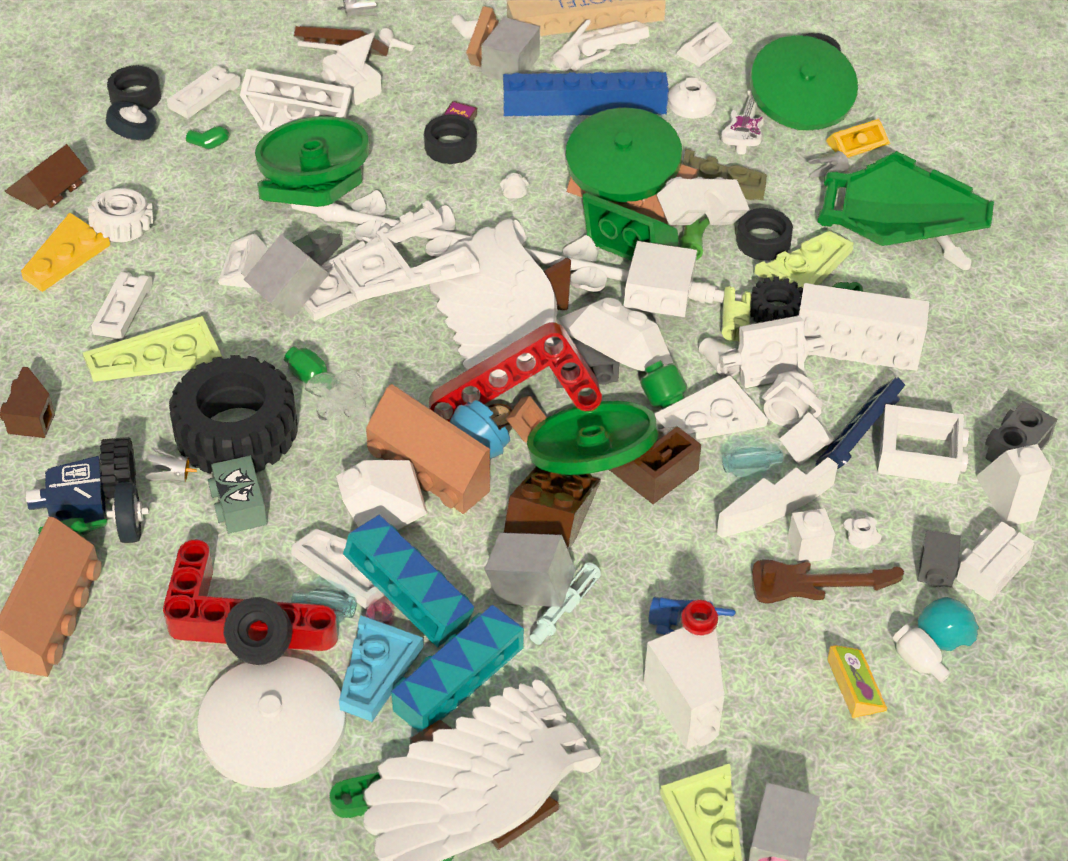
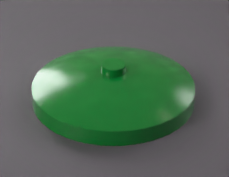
(803, 83)
(312, 150)
(623, 154)
(592, 440)

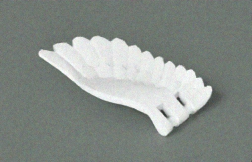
(498, 302)
(475, 777)

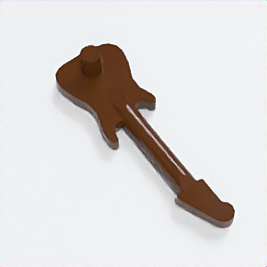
(778, 581)

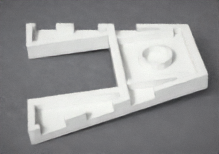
(380, 269)

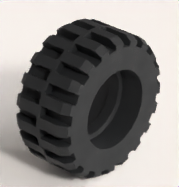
(227, 386)

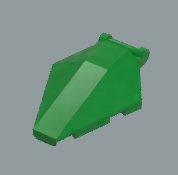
(903, 203)

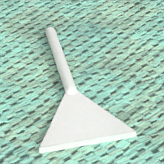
(355, 50)

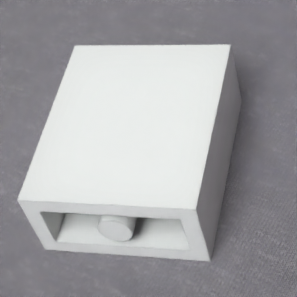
(660, 279)

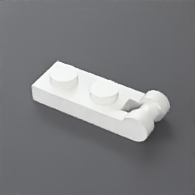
(611, 36)
(203, 91)
(121, 305)

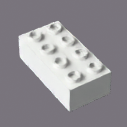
(865, 325)

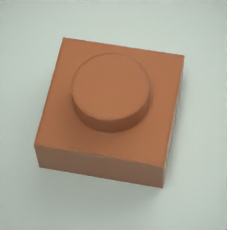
(525, 417)

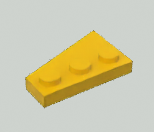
(63, 252)

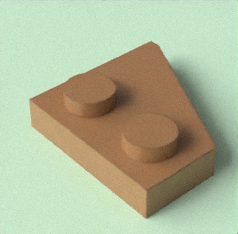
(484, 27)

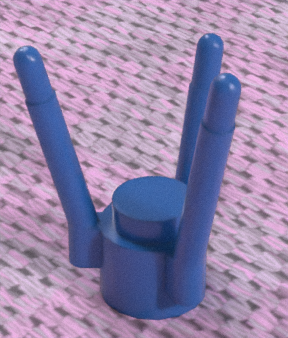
(667, 612)

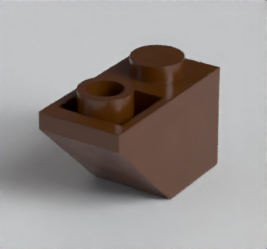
(28, 407)

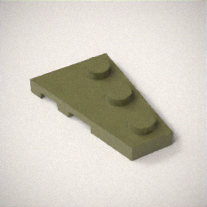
(750, 181)

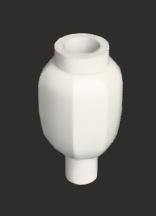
(920, 652)

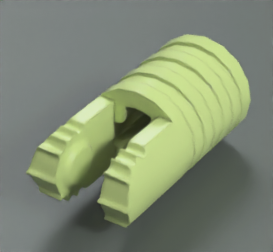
(735, 313)

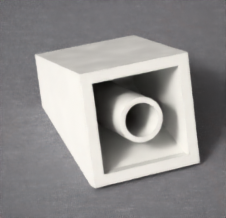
(687, 684)

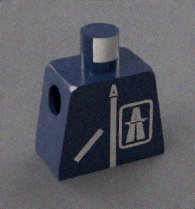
(72, 491)

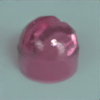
(387, 612)

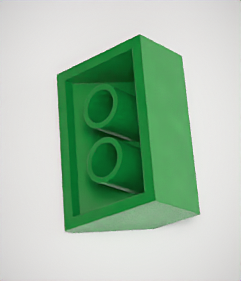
(620, 228)

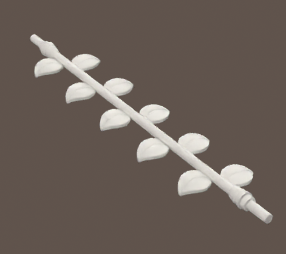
(582, 253)

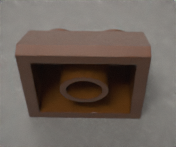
(49, 179)

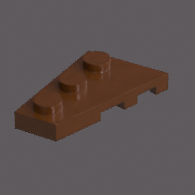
(338, 37)

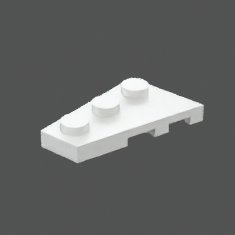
(325, 556)

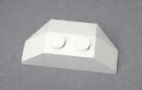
(284, 99)
(618, 333)

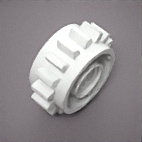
(120, 214)

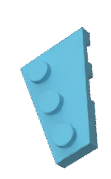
(377, 663)

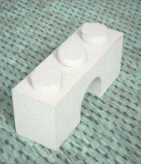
(691, 198)

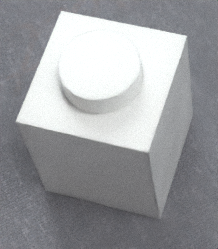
(811, 535)

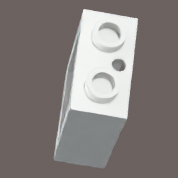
(922, 424)

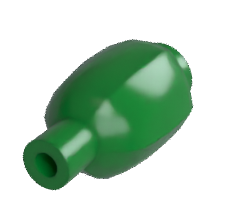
(304, 363)

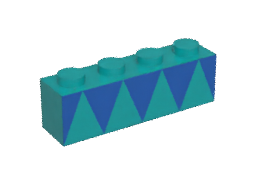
(408, 580)
(457, 669)

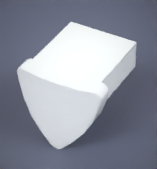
(806, 438)

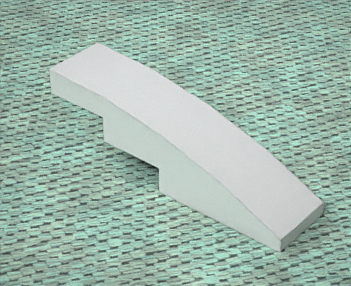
(770, 502)

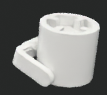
(790, 399)

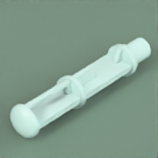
(545, 624)

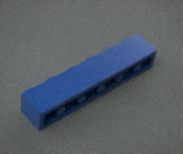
(583, 93)

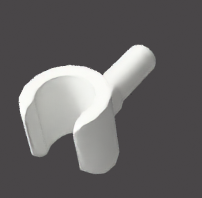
(386, 38)

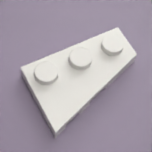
(713, 411)

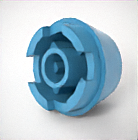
(476, 421)

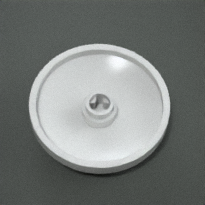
(271, 722)

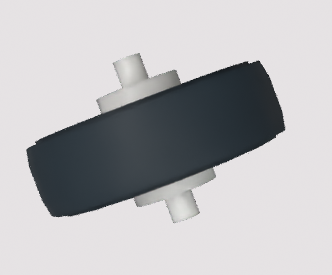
(130, 121)
(127, 512)

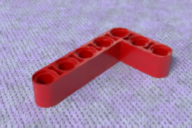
(518, 371)
(200, 618)

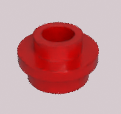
(699, 610)

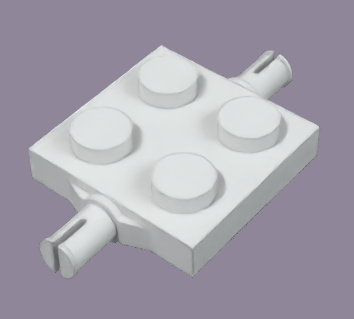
(770, 350)

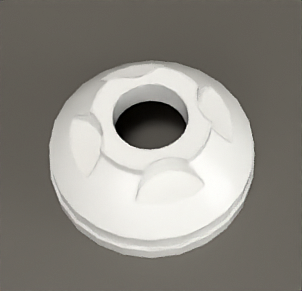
(691, 103)

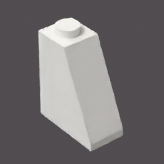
(1016, 483)

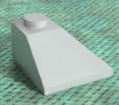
(382, 489)

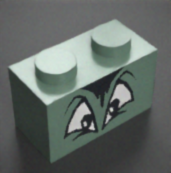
(238, 495)

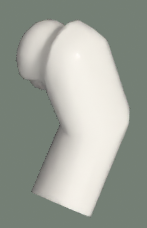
(464, 27)

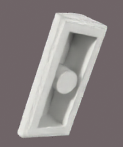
(705, 45)
(241, 259)

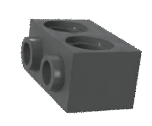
(1020, 429)

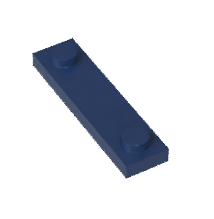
(851, 434)

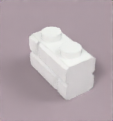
(343, 73)
(994, 560)

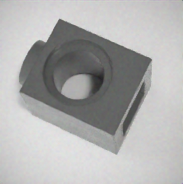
(939, 558)

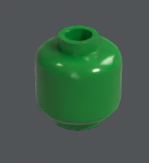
(663, 384)

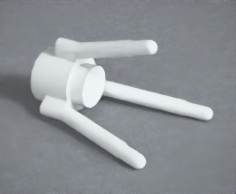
(569, 54)

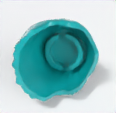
(949, 623)

